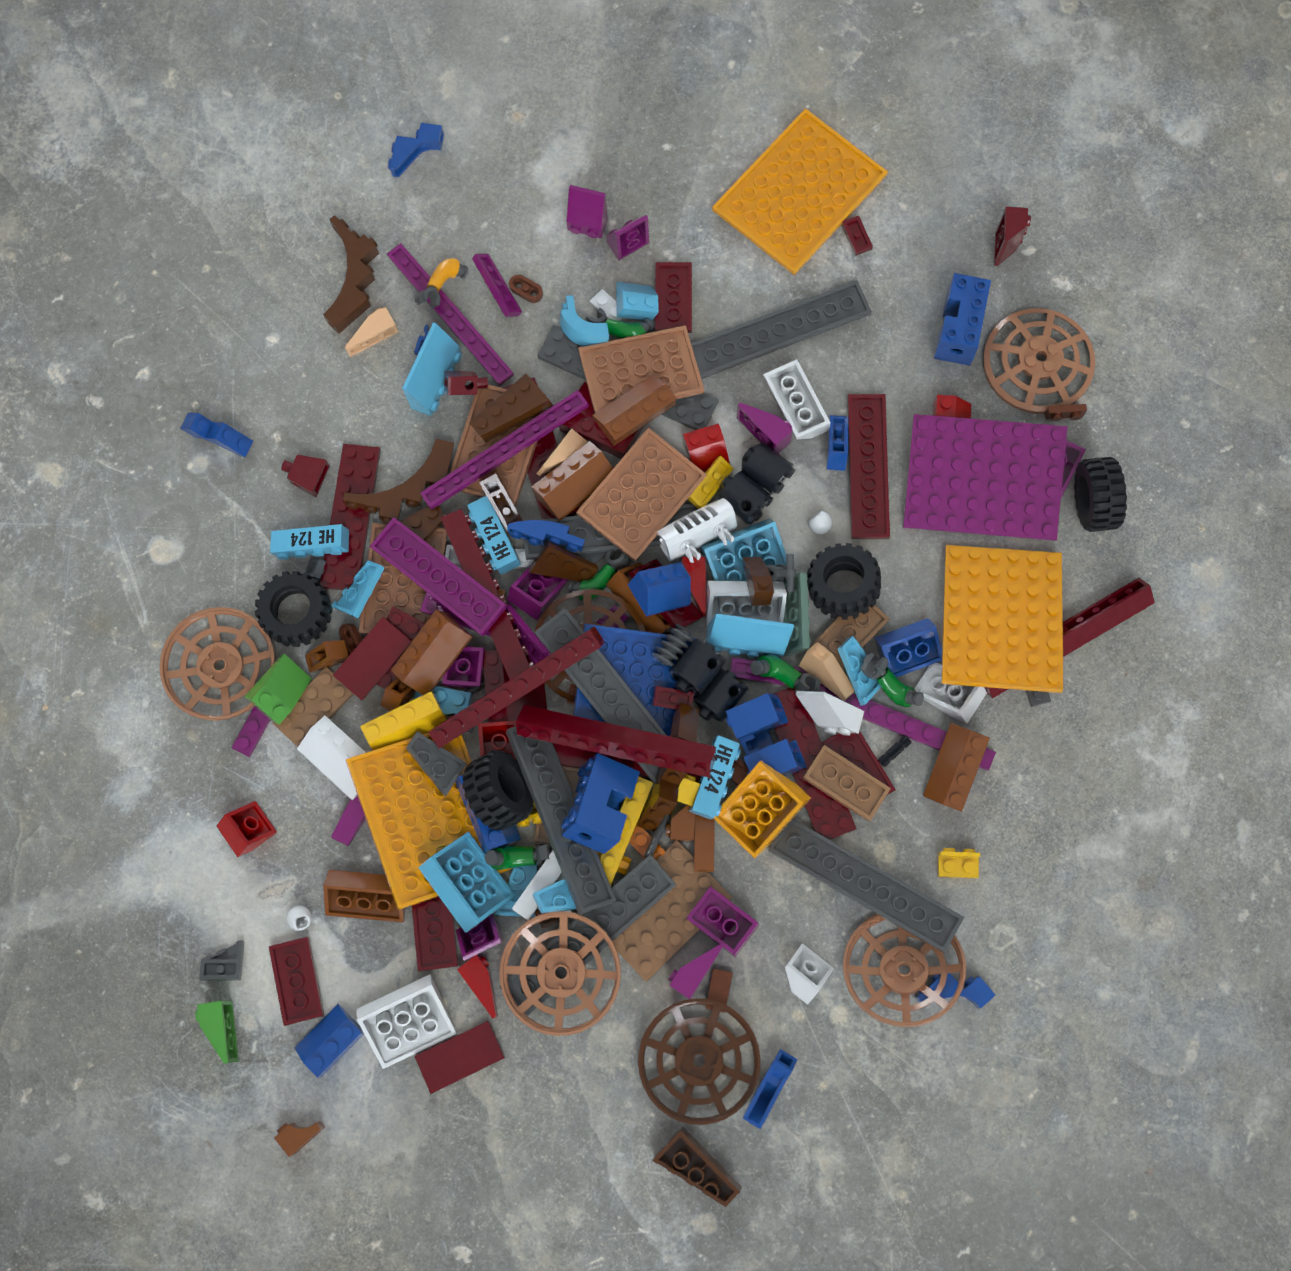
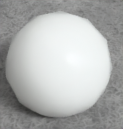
(820, 522)
(299, 918)

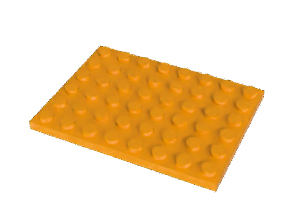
(799, 191)
(1002, 619)
(408, 815)

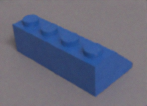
(488, 837)

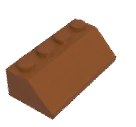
(634, 409)
(572, 481)
(619, 586)
(431, 652)
(956, 767)
(360, 896)

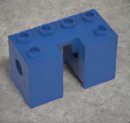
(963, 319)
(752, 725)
(599, 791)

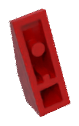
(698, 581)
(479, 979)

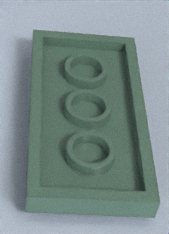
(797, 613)

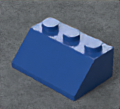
(662, 588)
(910, 647)
(328, 1041)

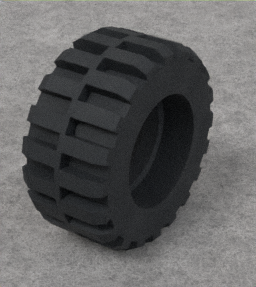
(1100, 494)
(840, 559)
(276, 592)
(497, 790)

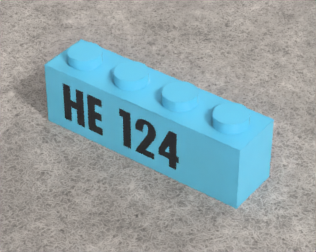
(494, 535)
(309, 541)
(713, 788)

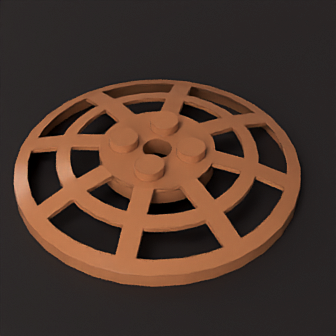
(1034, 368)
(207, 661)
(547, 976)
(898, 982)

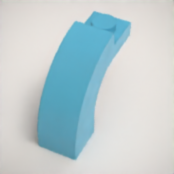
(579, 330)

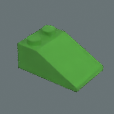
(279, 689)
(219, 1027)

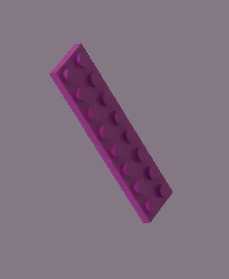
(438, 576)

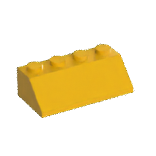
(404, 721)

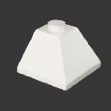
(807, 973)

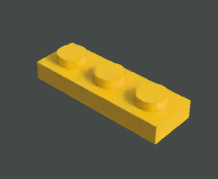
(708, 487)

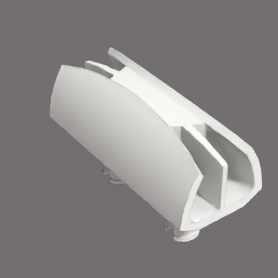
(697, 530)

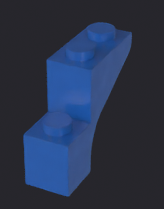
(407, 149)
(217, 433)
(974, 990)
(769, 1088)

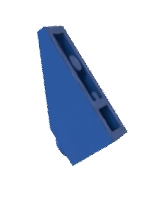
(837, 443)

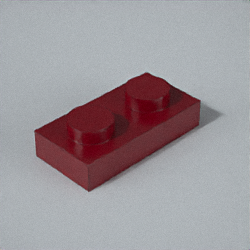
(857, 235)
(671, 698)

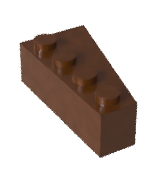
(510, 409)
(697, 1167)

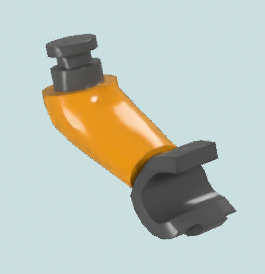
(446, 269)

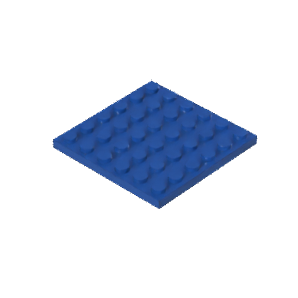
(632, 659)

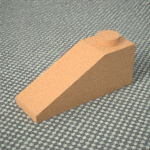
(373, 330)
(569, 445)
(824, 666)

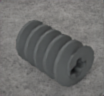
(673, 646)

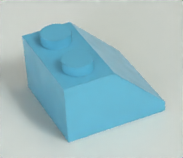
(636, 301)

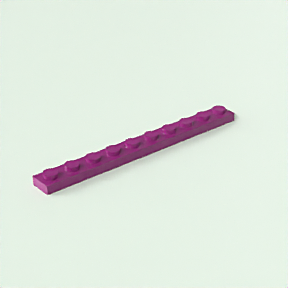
(452, 317)
(504, 449)
(905, 725)

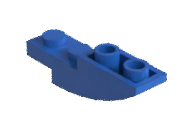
(538, 531)

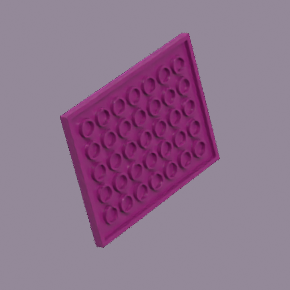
(985, 477)

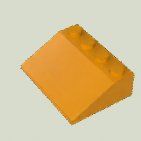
(761, 808)

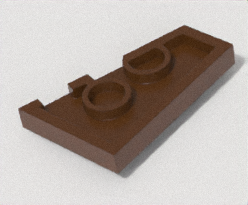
(424, 521)
(562, 564)

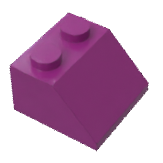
(466, 669)

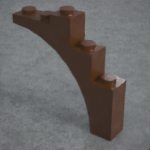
(359, 275)
(390, 502)
(665, 791)

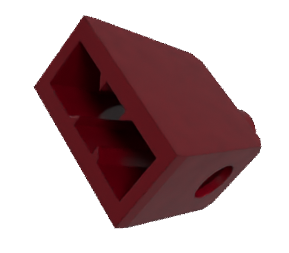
(455, 382)
(306, 473)

